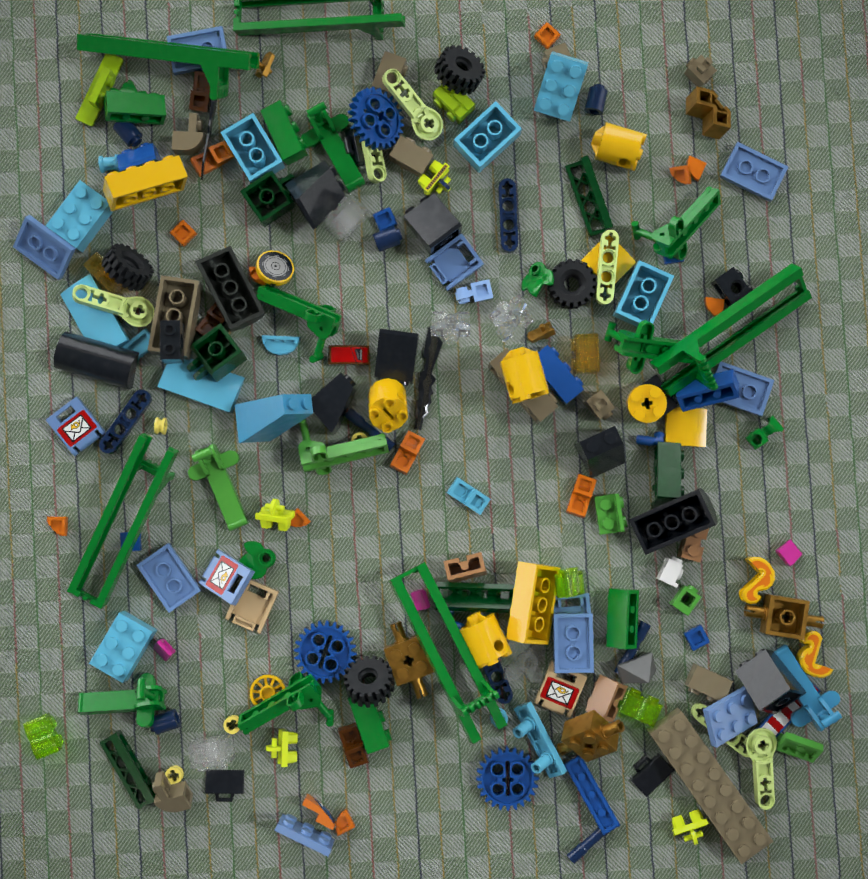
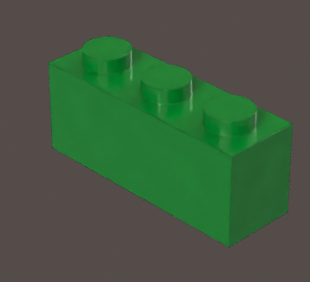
(134, 107)
(284, 132)
(622, 618)
(371, 727)

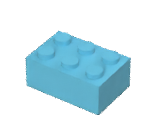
(561, 86)
(487, 137)
(252, 148)
(80, 216)
(643, 294)
(123, 646)

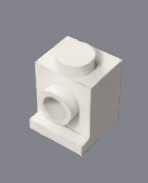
(671, 571)

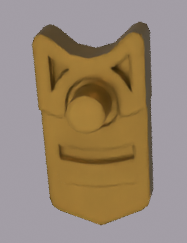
(264, 67)
(543, 332)

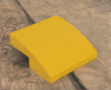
(624, 261)
(686, 427)

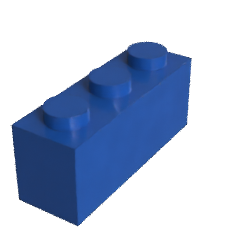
(559, 375)
(698, 395)

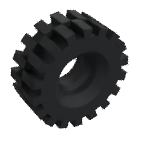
(459, 70)
(127, 267)
(586, 284)
(373, 692)

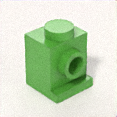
(688, 606)

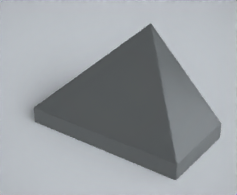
(637, 669)

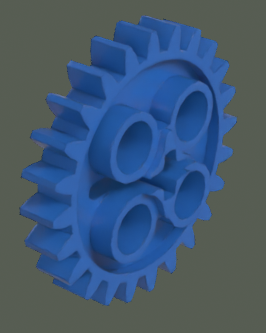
(375, 118)
(341, 657)
(490, 778)

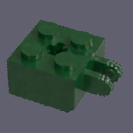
(270, 187)
(217, 354)

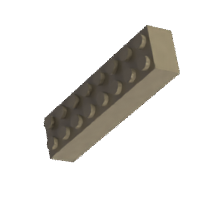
(709, 785)

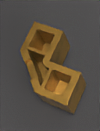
(705, 105)

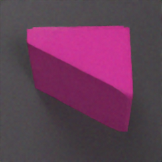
(788, 553)
(420, 599)
(164, 649)

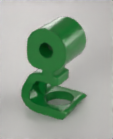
(759, 436)

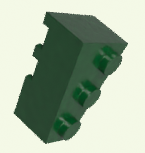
(667, 473)

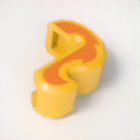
(761, 581)
(808, 654)

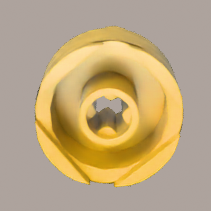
(655, 410)

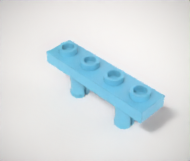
(540, 740)

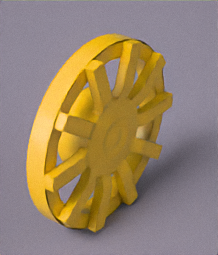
(267, 690)

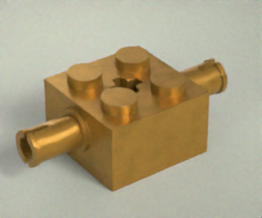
(791, 627)
(403, 671)
(590, 736)

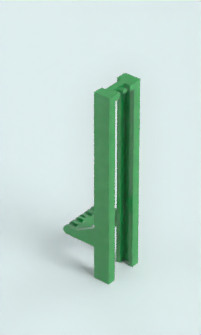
(371, 24)
(213, 60)
(691, 344)
(134, 463)
(487, 694)

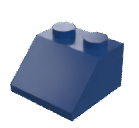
(138, 156)

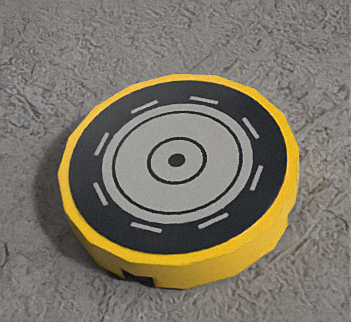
(274, 268)

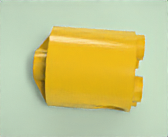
(618, 146)
(524, 375)
(387, 405)
(485, 639)

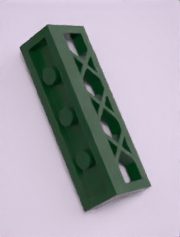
(595, 193)
(476, 600)
(133, 767)

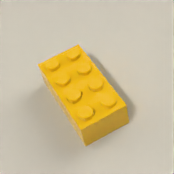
(144, 182)
(532, 603)

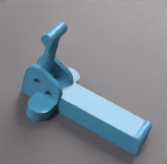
(814, 707)

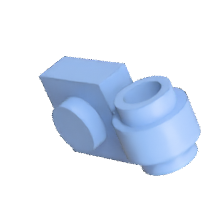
(479, 291)

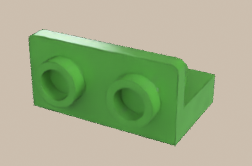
(610, 513)
(799, 746)

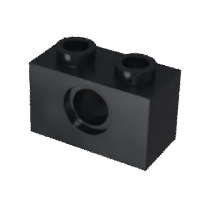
(724, 282)
(172, 341)

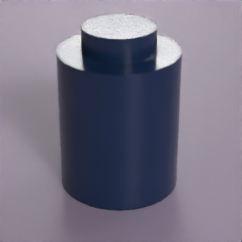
(596, 99)
(128, 133)
(387, 238)
(165, 722)

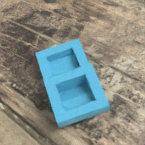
(468, 495)

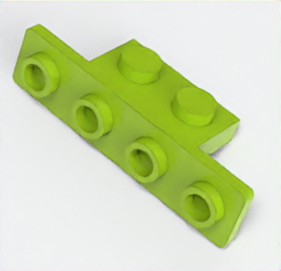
(101, 83)

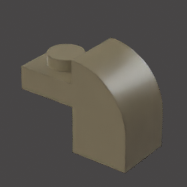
(189, 141)
(171, 797)

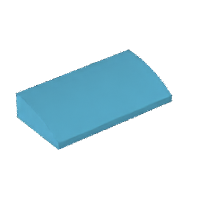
(91, 321)
(206, 390)

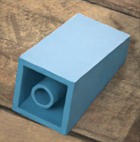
(271, 416)

